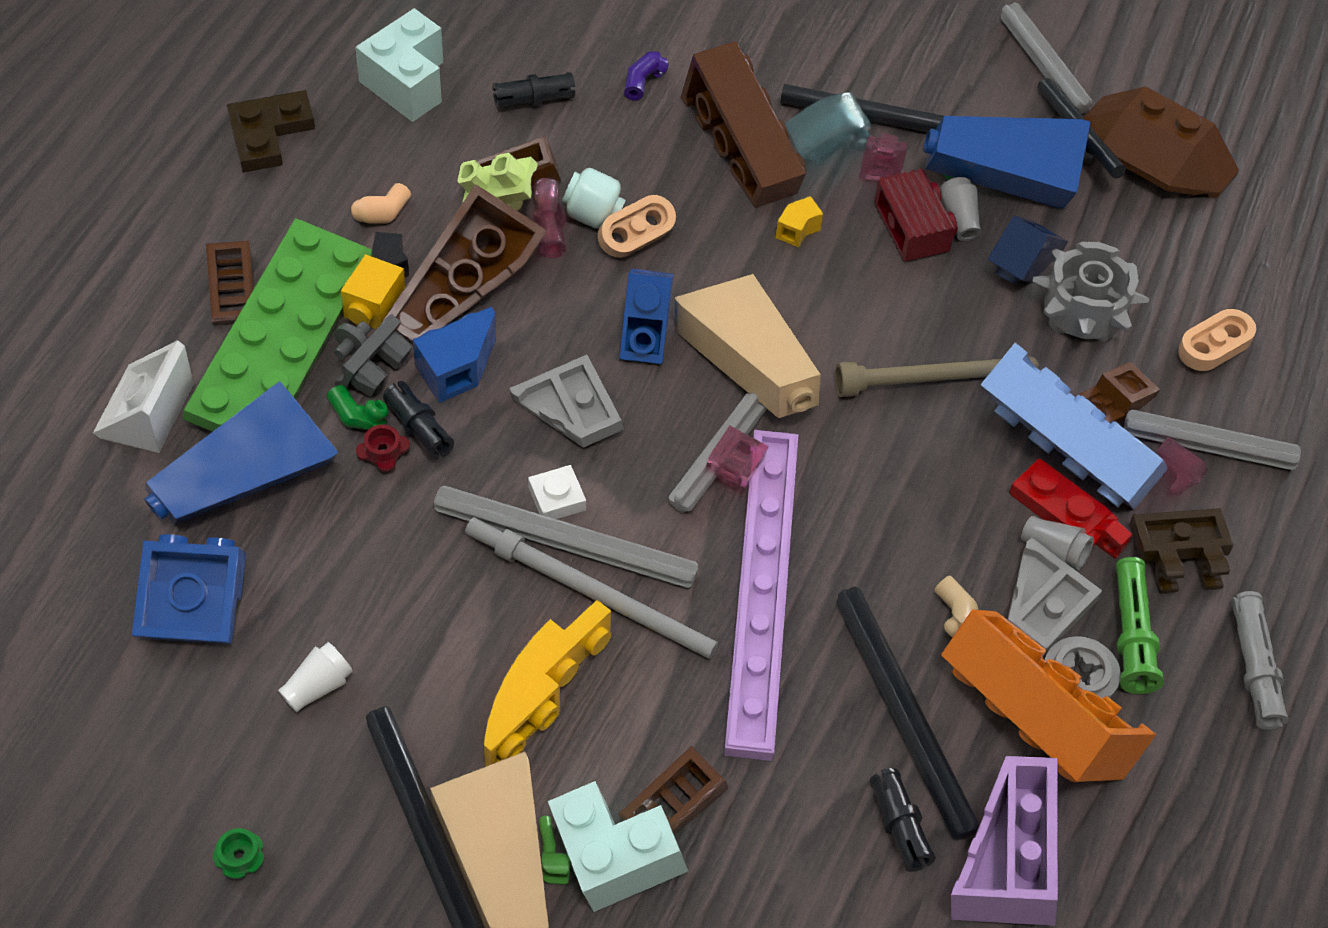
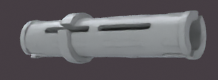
(1261, 675)

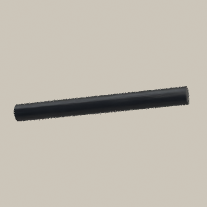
(1094, 142)

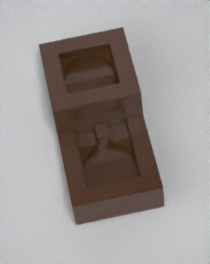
(1121, 391)

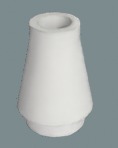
(315, 677)

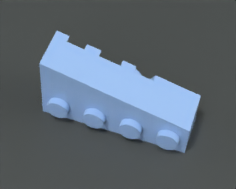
(1073, 428)

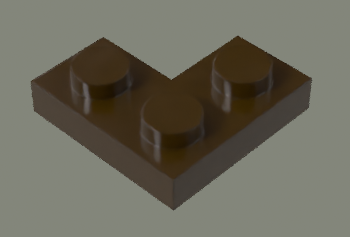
(261, 120)

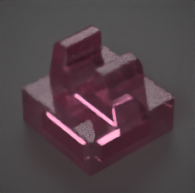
(883, 157)
(736, 457)
(1182, 462)

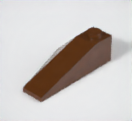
(469, 260)

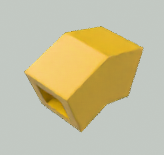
(798, 221)

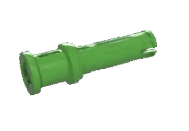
(1137, 642)

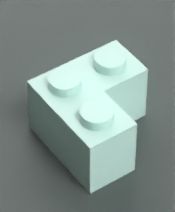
(403, 64)
(614, 858)

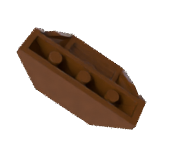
(1164, 142)

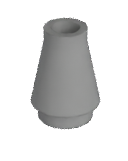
(962, 199)
(1063, 540)

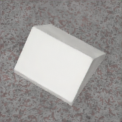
(148, 399)

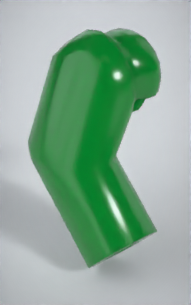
(356, 415)

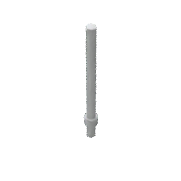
(512, 548)

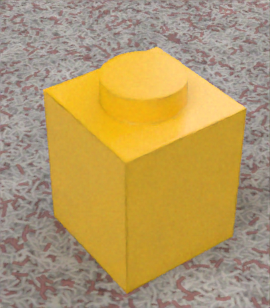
(372, 291)

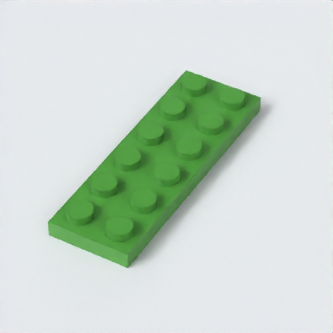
(280, 325)

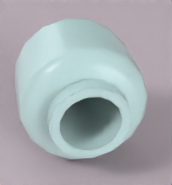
(592, 197)

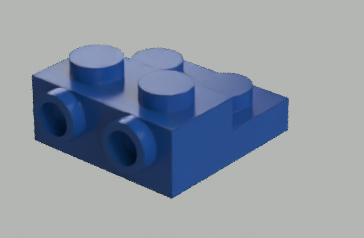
(188, 590)

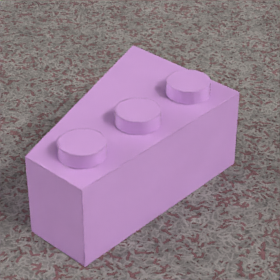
(1014, 853)

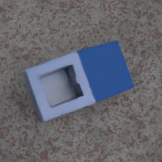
(646, 316)
(456, 354)

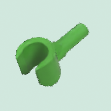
(554, 865)

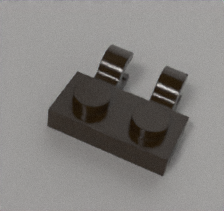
(1183, 535)

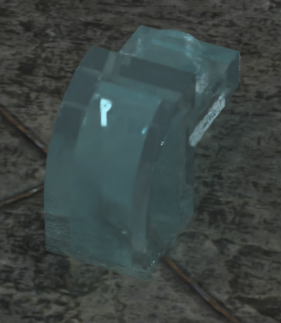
(829, 127)

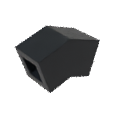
(389, 248)

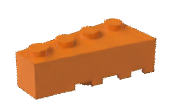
(1045, 700)

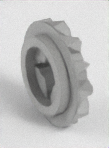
(1092, 658)

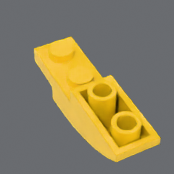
(532, 686)

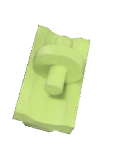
(504, 178)

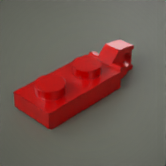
(1061, 501)

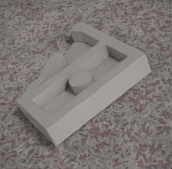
(571, 402)
(1049, 596)

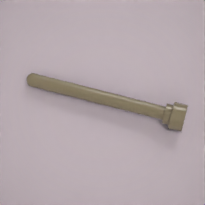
(854, 378)

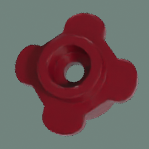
(379, 437)

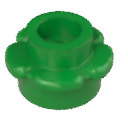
(232, 842)

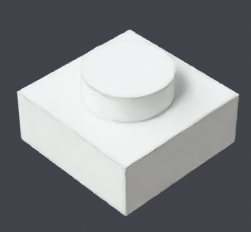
(557, 493)

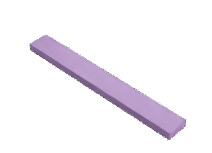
(762, 601)

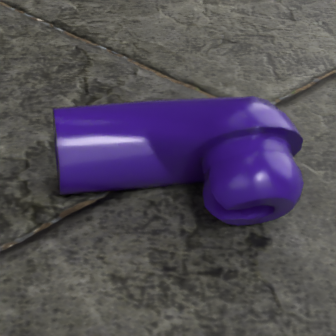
(637, 73)

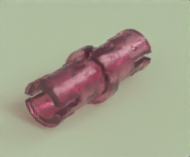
(549, 216)

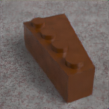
(743, 124)

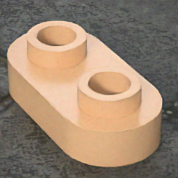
(633, 226)
(1209, 344)

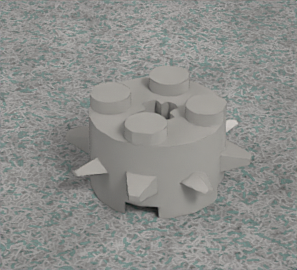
(1090, 291)

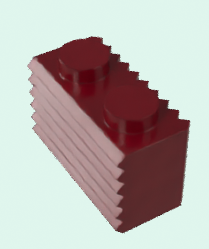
(915, 214)

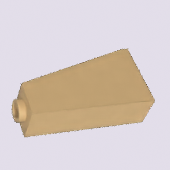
(750, 343)
(496, 842)

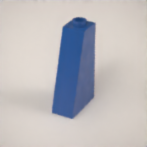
(1013, 155)
(245, 455)

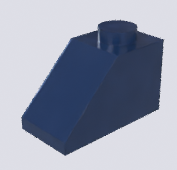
(1024, 250)

